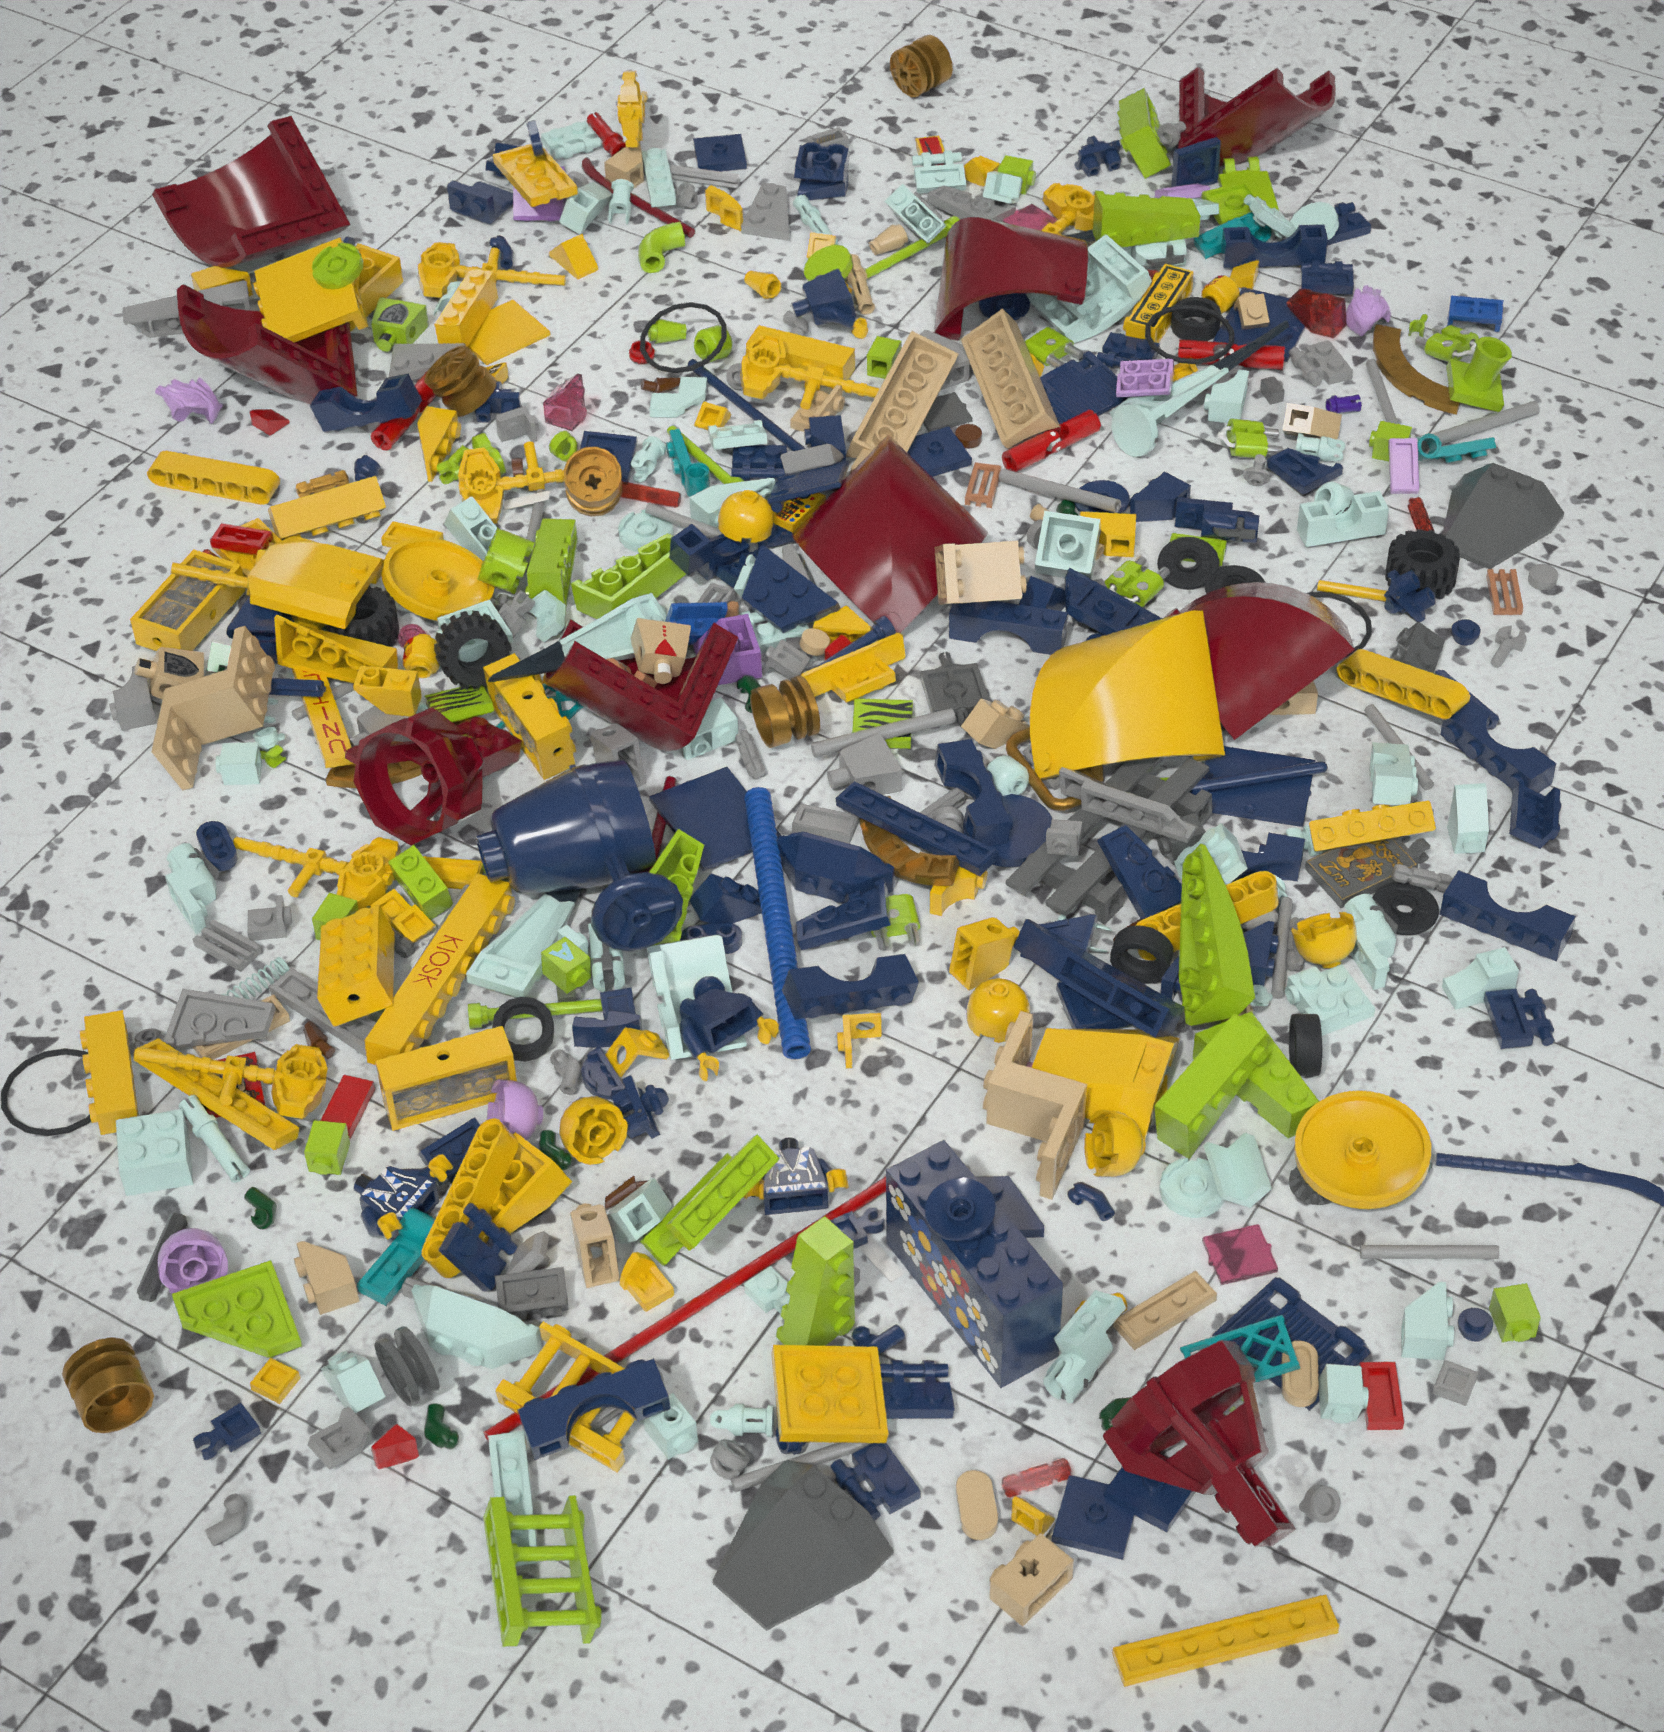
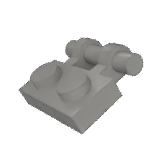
(1321, 362)

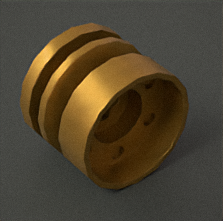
(921, 65)
(460, 380)
(596, 467)
(785, 711)
(107, 1385)

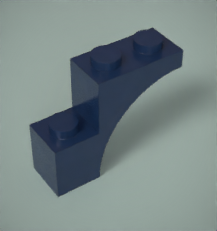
(695, 551)
(1280, 856)

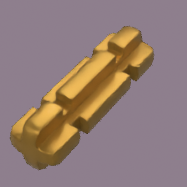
(322, 483)

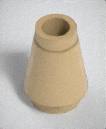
(890, 239)

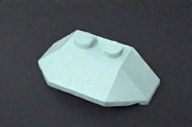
(473, 1328)

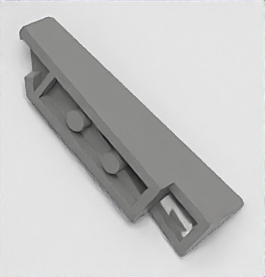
(162, 316)
(1124, 807)

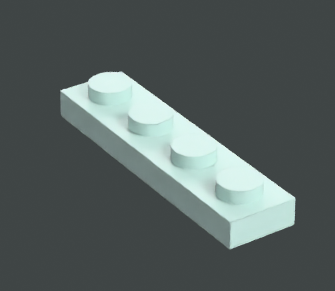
(658, 177)
(512, 1481)

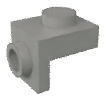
(340, 1439)

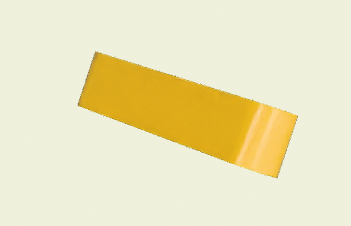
(213, 477)
(1403, 683)
(1250, 896)
(474, 1183)

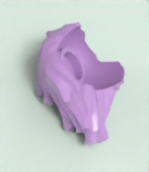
(1366, 309)
(190, 398)

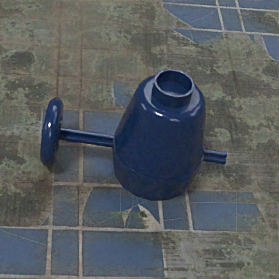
(586, 834)

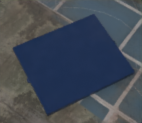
(1277, 313)
(1271, 801)
(710, 812)

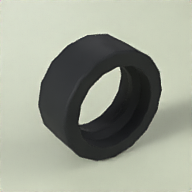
(1192, 330)
(1144, 939)
(530, 1006)
(1305, 1044)

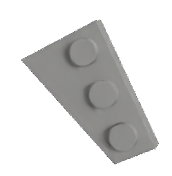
(768, 213)

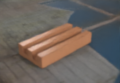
(980, 497)
(1516, 595)

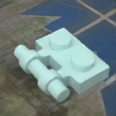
(570, 140)
(932, 177)
(1272, 217)

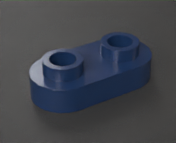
(217, 845)
(728, 931)

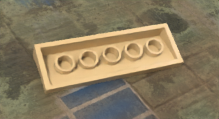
(1008, 379)
(905, 395)

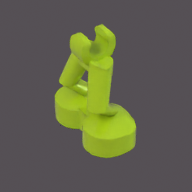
(451, 468)

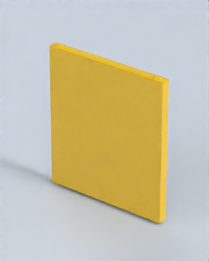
(505, 332)

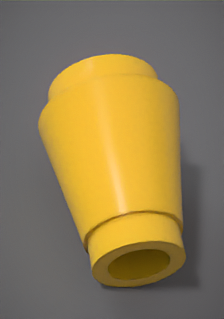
(764, 284)

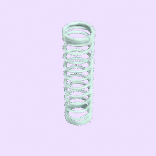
(279, 968)

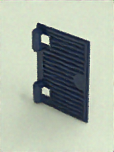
(1079, 387)
(807, 483)
(1302, 1324)

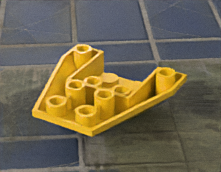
(1117, 1065)

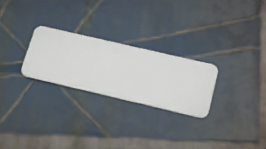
(525, 500)
(881, 1260)

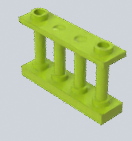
(710, 1200)
(510, 1586)

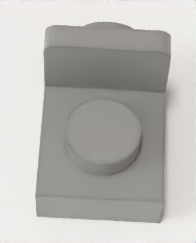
(516, 424)
(785, 660)
(1064, 837)
(269, 922)

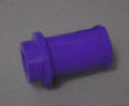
(1343, 404)

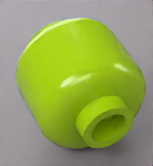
(707, 341)

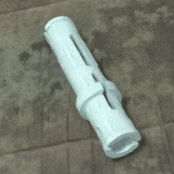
(805, 208)
(206, 1128)

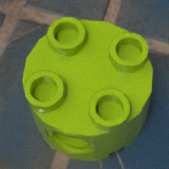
(505, 561)

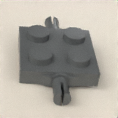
(953, 687)

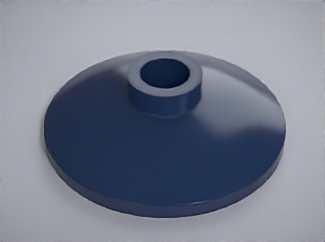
(1014, 304)
(1105, 488)
(958, 1197)

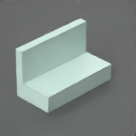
(1239, 1171)

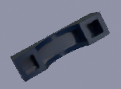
(1304, 245)
(338, 409)
(1041, 628)
(1512, 766)
(963, 768)
(1539, 931)
(815, 993)
(634, 1390)

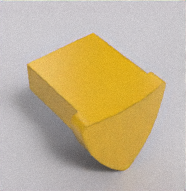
(977, 169)
(645, 1281)

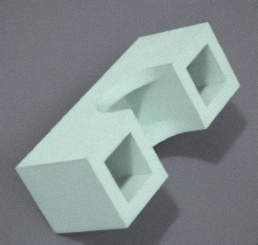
(1363, 519)
(1392, 774)

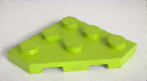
(241, 1311)

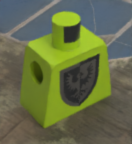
(398, 322)

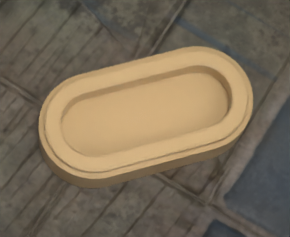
(1301, 1385)
(976, 1505)

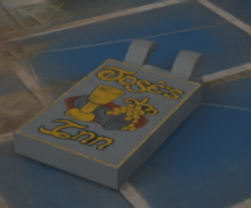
(1363, 867)

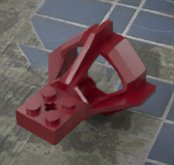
(450, 759)
(1220, 1449)

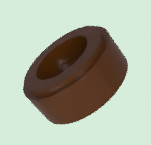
(969, 435)
(517, 466)

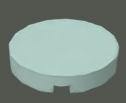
(1317, 214)
(1134, 429)
(642, 528)
(1190, 1188)

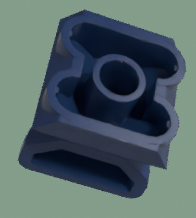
(822, 171)
(260, 624)

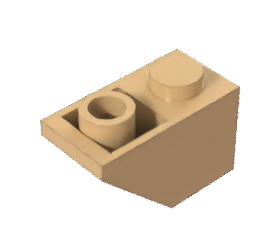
(626, 165)
(1311, 422)
(993, 723)
(328, 1277)

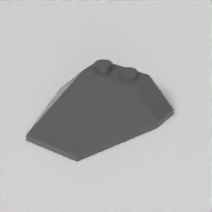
(1499, 514)
(799, 1546)

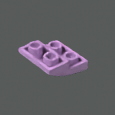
(1145, 378)

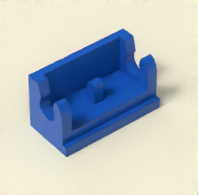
(1475, 310)
(697, 615)

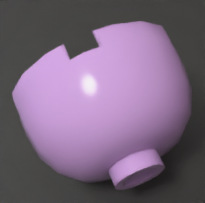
(515, 1107)
(191, 1259)

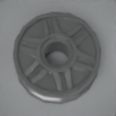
(407, 1366)

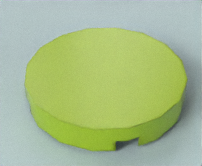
(827, 260)
(337, 266)

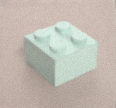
(1067, 543)
(154, 1152)

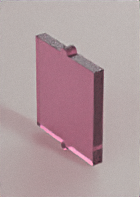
(1030, 217)
(1239, 1254)

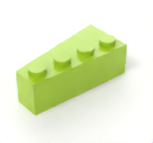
(553, 559)
(631, 577)
(1209, 1085)
(1272, 1086)

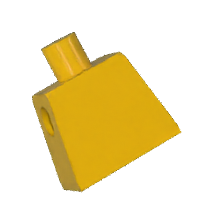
(981, 951)

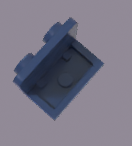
(479, 200)

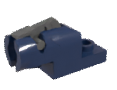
(1217, 520)

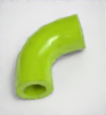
(658, 242)

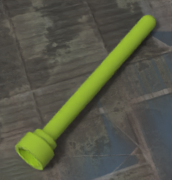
(909, 250)
(703, 458)
(480, 1015)

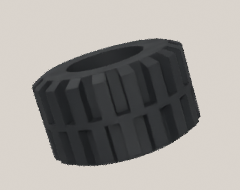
(1428, 556)
(374, 619)
(457, 634)

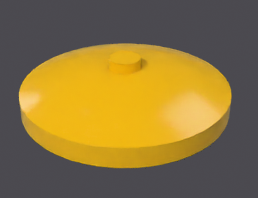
(433, 577)
(1362, 1149)

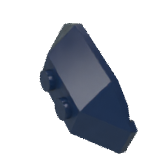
(831, 867)

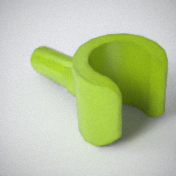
(1418, 325)
(273, 756)

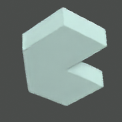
(671, 405)

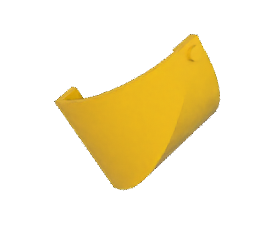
(1127, 698)

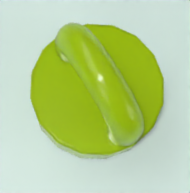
(563, 445)

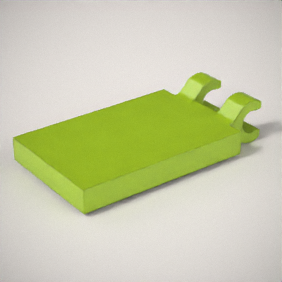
(1257, 179)

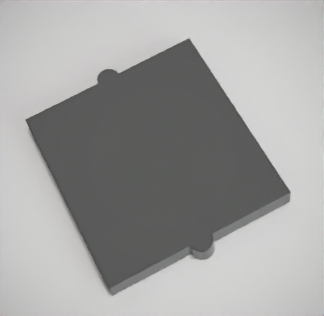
(946, 412)

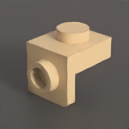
(1252, 310)

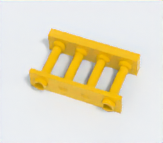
(513, 1396)

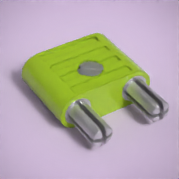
(1050, 346)
(903, 921)

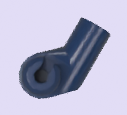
(505, 249)
(1094, 1196)
(884, 1341)

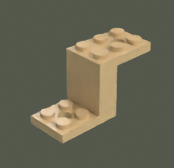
(979, 572)
(213, 708)
(1035, 1104)

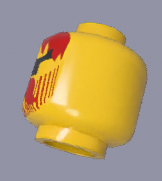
(1222, 291)
(420, 655)

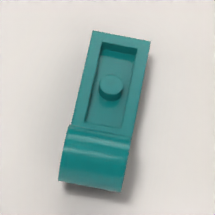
(1210, 242)
(1453, 452)
(692, 475)
(398, 1260)

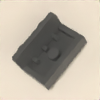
(1418, 647)
(533, 1293)

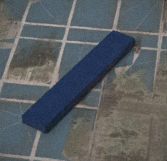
(916, 827)

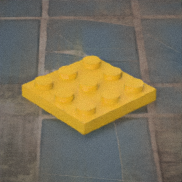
(829, 1394)

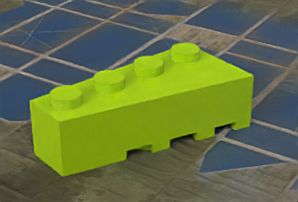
(1139, 133)
(1144, 219)
(680, 865)
(821, 1287)

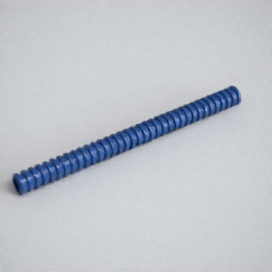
(775, 916)

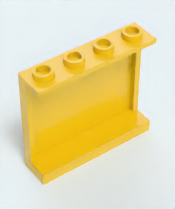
(300, 306)

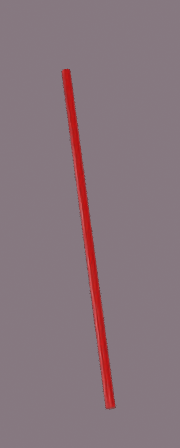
(703, 1300)

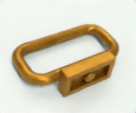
(1034, 780)

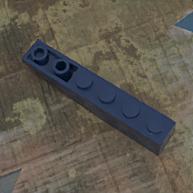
(1099, 981)

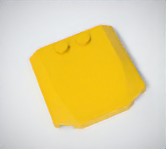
(312, 580)

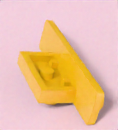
(859, 670)
(1371, 826)

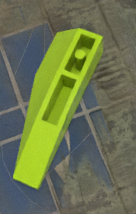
(1213, 950)

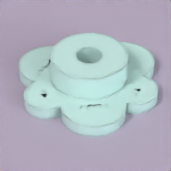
(1262, 997)

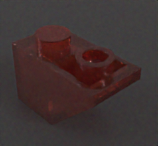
(1319, 312)

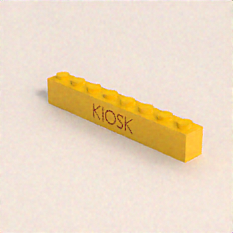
(440, 969)

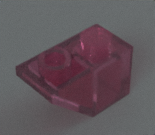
(566, 404)

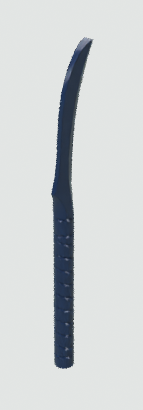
(1572, 1172)

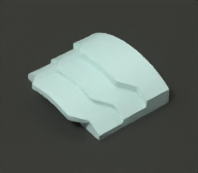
(1112, 290)

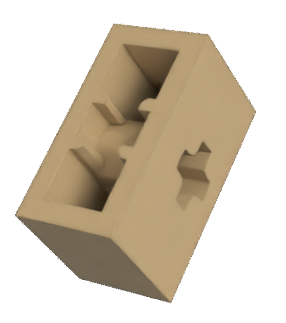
(1030, 1578)

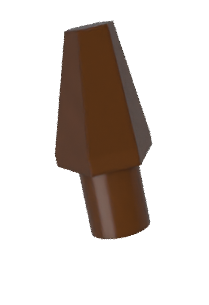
(660, 385)
(316, 1038)
(622, 1192)

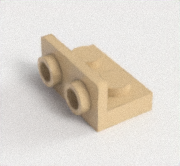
(822, 405)

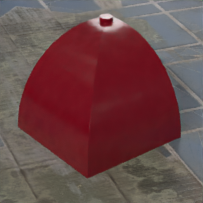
(1254, 118)
(255, 203)
(1002, 258)
(244, 345)
(882, 534)
(1266, 647)
(658, 716)

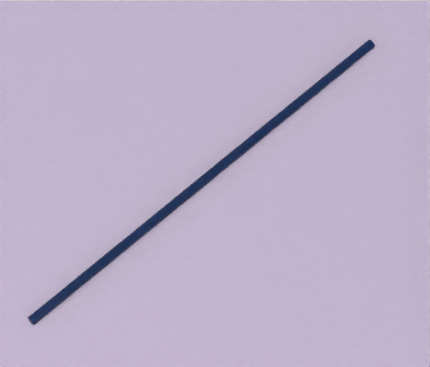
(747, 408)

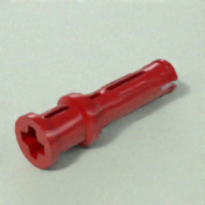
(612, 141)

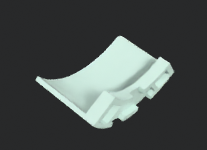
(674, 973)

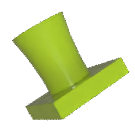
(1480, 380)

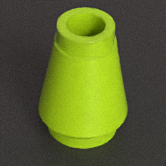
(666, 331)

